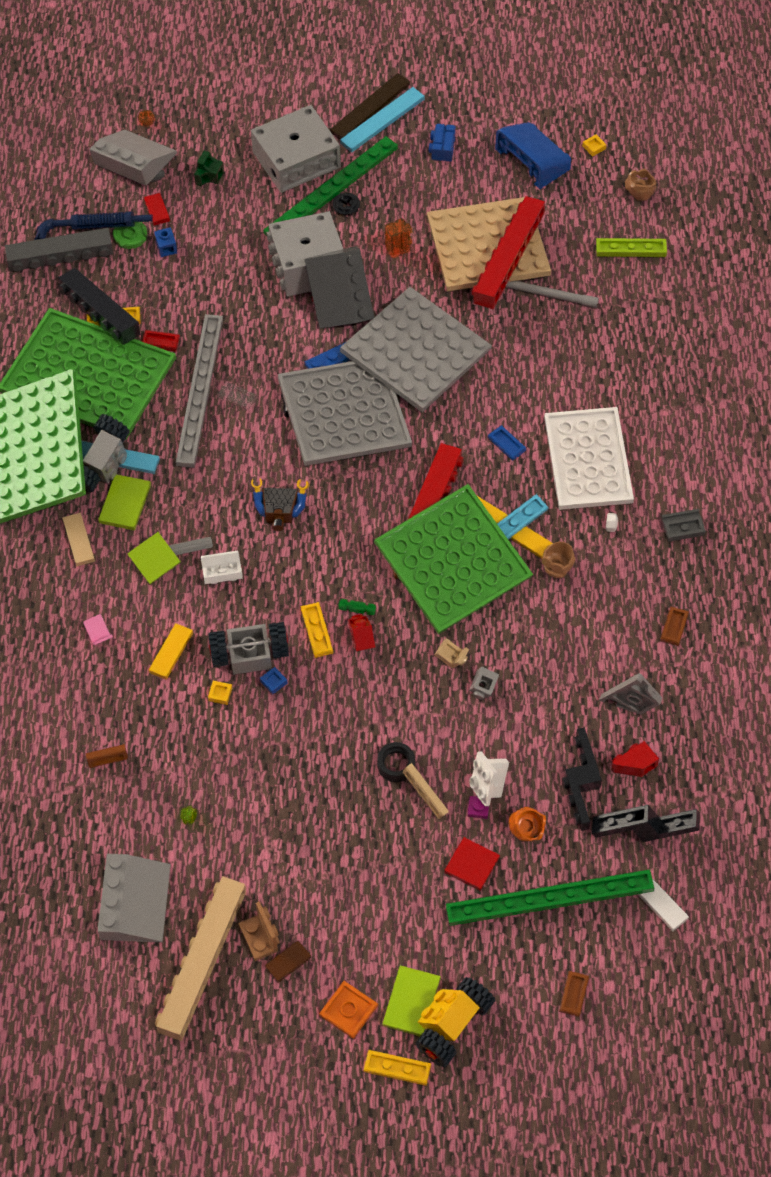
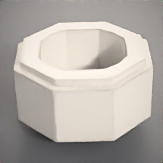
(612, 522)

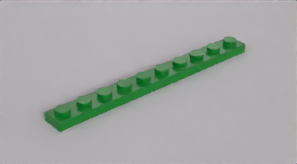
(340, 181)
(549, 897)

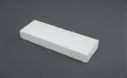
(664, 907)

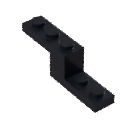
(581, 779)
(646, 823)

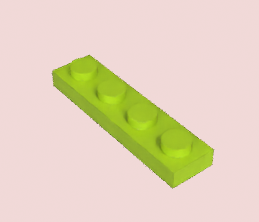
(631, 247)

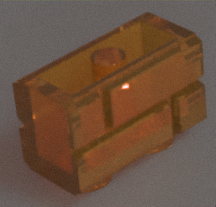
(398, 237)

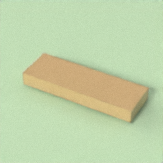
(78, 539)
(425, 791)

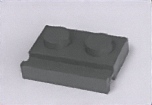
(683, 525)

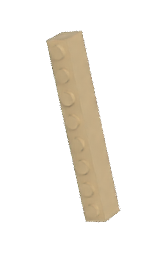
(201, 958)

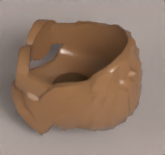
(640, 188)
(558, 559)

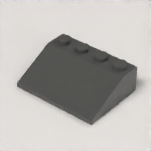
(339, 287)

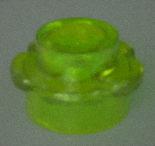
(188, 814)

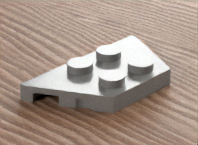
(634, 695)

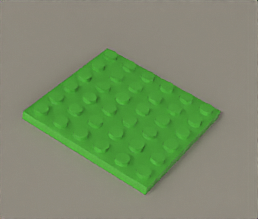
(453, 558)

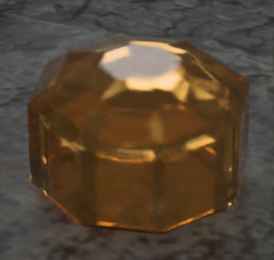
(146, 118)

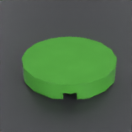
(132, 238)

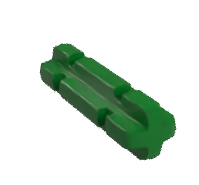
(356, 606)

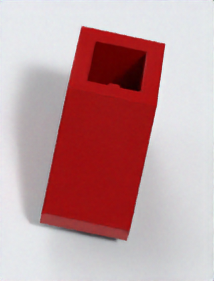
(361, 632)
(636, 762)

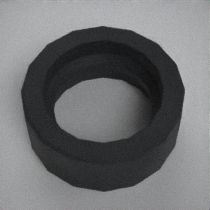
(395, 747)

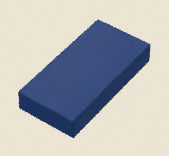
(506, 442)

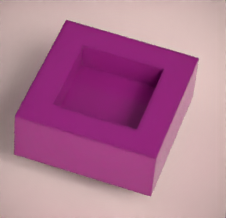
(477, 809)

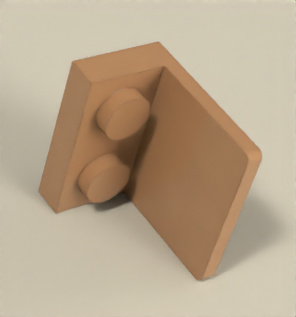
(260, 934)

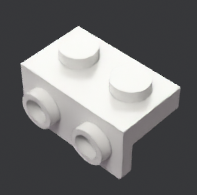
(221, 567)

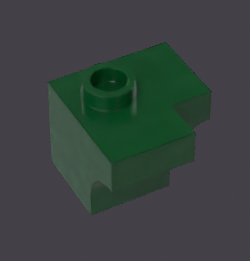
(208, 169)

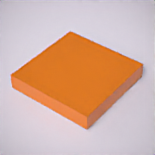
(348, 1009)

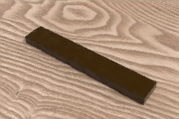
(370, 106)

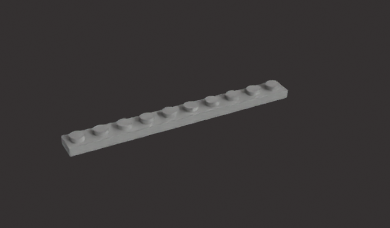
(199, 391)

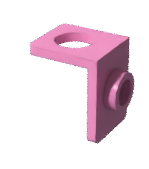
(97, 629)

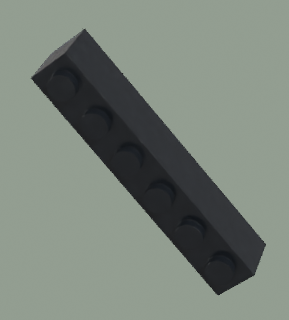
(99, 306)

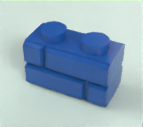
(443, 142)

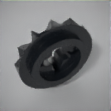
(344, 198)

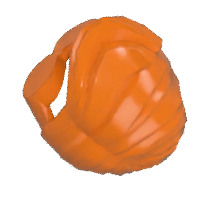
(527, 824)

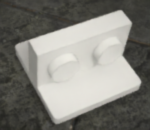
(488, 777)

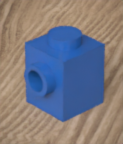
(165, 242)

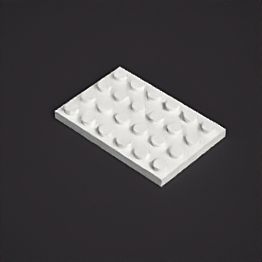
(588, 458)

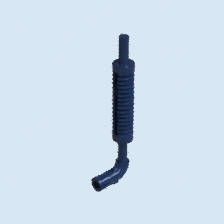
(93, 221)

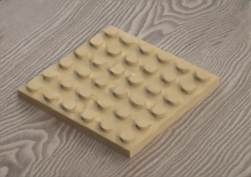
(468, 236)

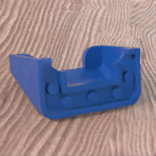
(534, 150)

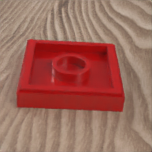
(472, 863)

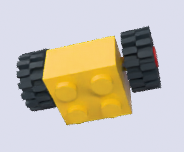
(448, 1018)

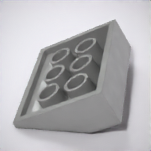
(131, 155)
(133, 899)

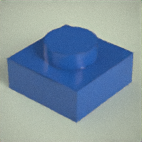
(273, 680)

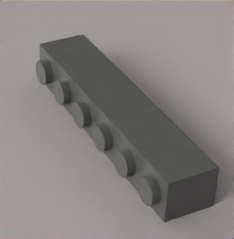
(59, 249)

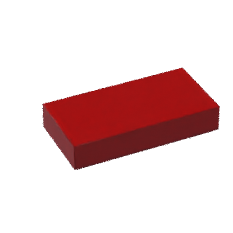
(157, 208)
(162, 340)

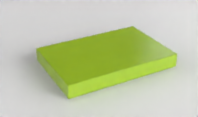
(124, 502)
(410, 996)

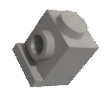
(488, 679)

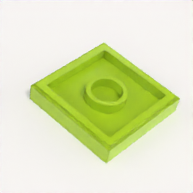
(154, 558)

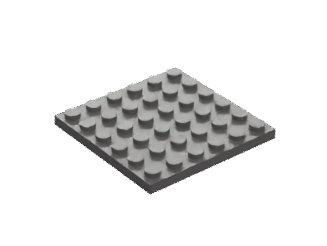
(415, 349)
(342, 413)

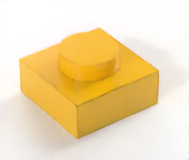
(594, 145)
(220, 692)

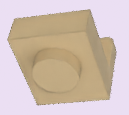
(451, 654)

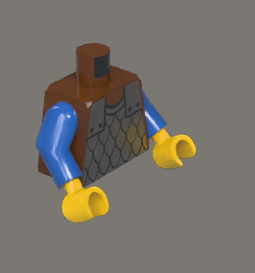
(279, 504)

